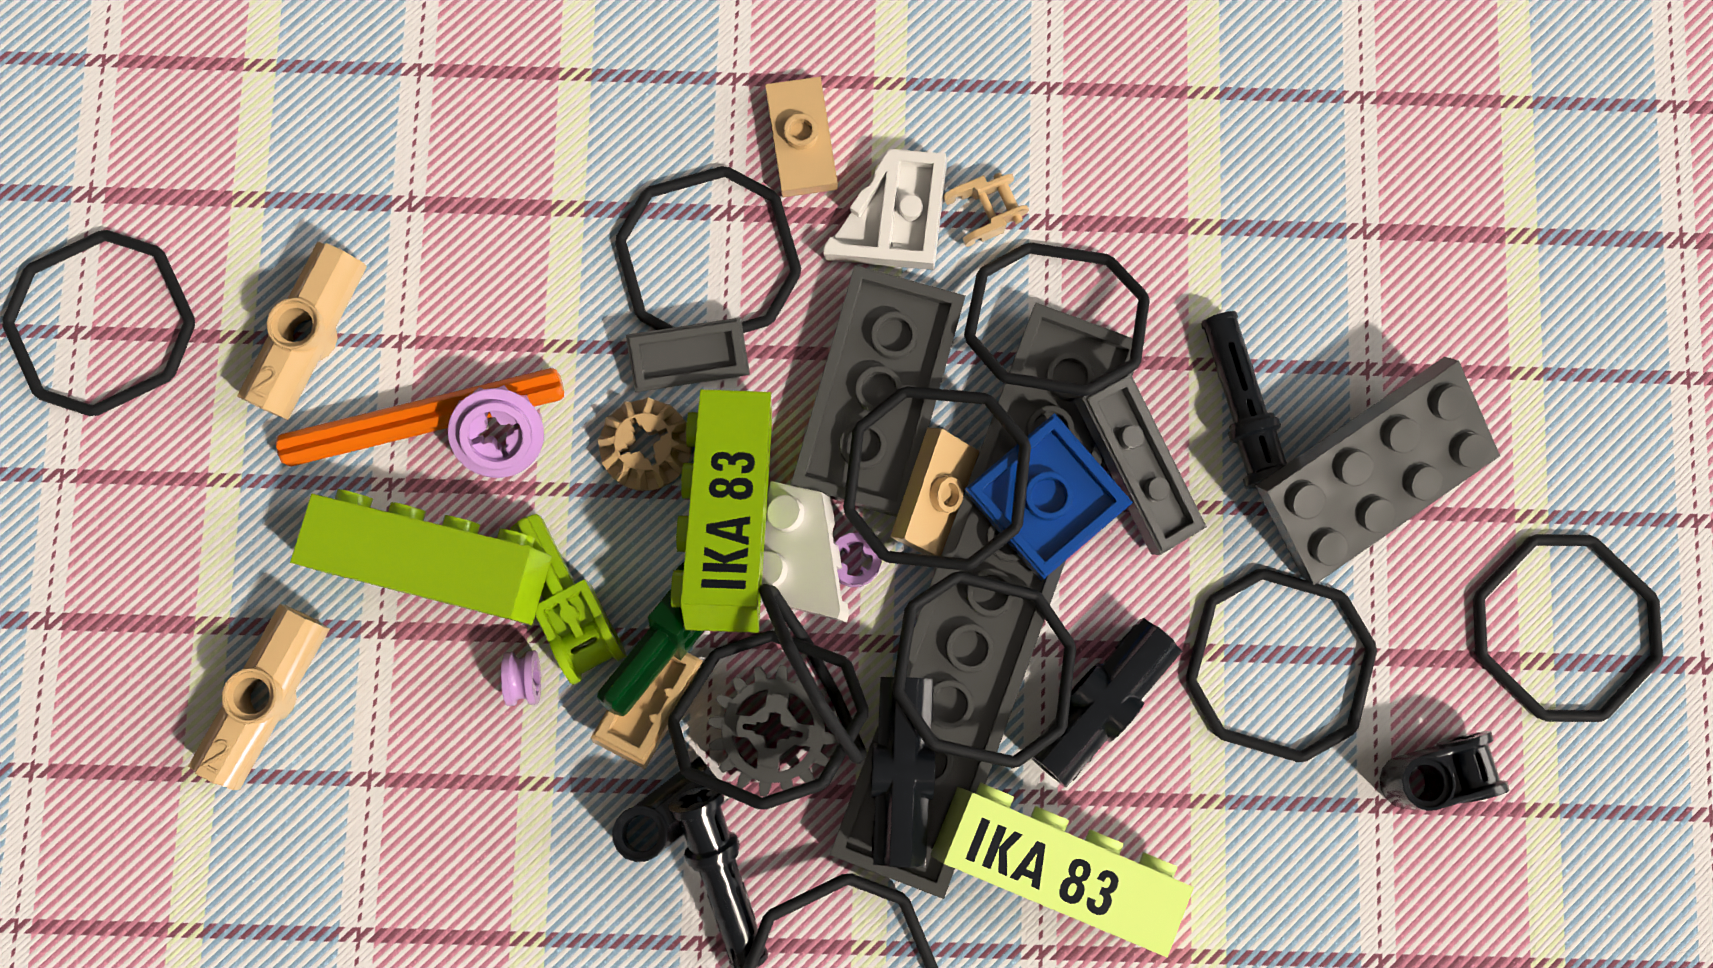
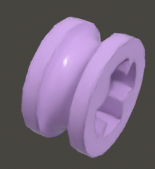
(867, 576)
(521, 678)

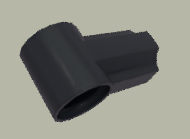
(656, 808)

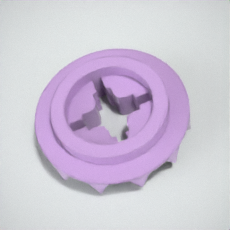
(485, 454)

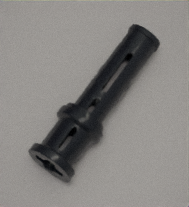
(1252, 427)
(713, 854)

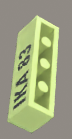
(1061, 870)

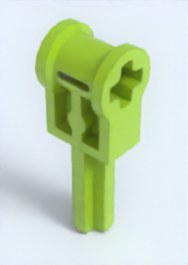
(570, 611)

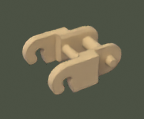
(979, 189)

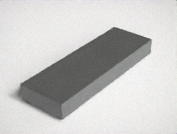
(1141, 464)

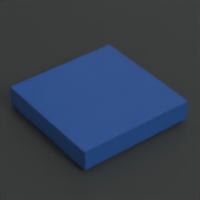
(1065, 497)

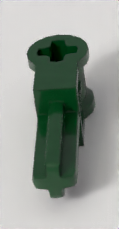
(649, 657)

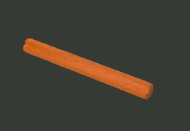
(403, 420)

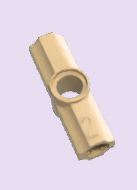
(318, 296)
(240, 730)

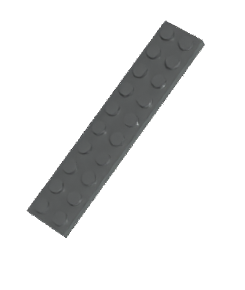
(977, 638)

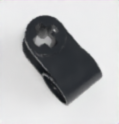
(1452, 770)

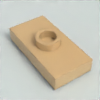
(801, 137)
(934, 492)
(643, 728)

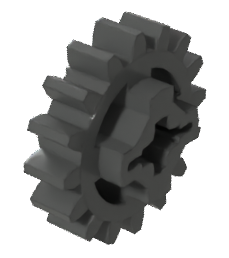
(769, 758)

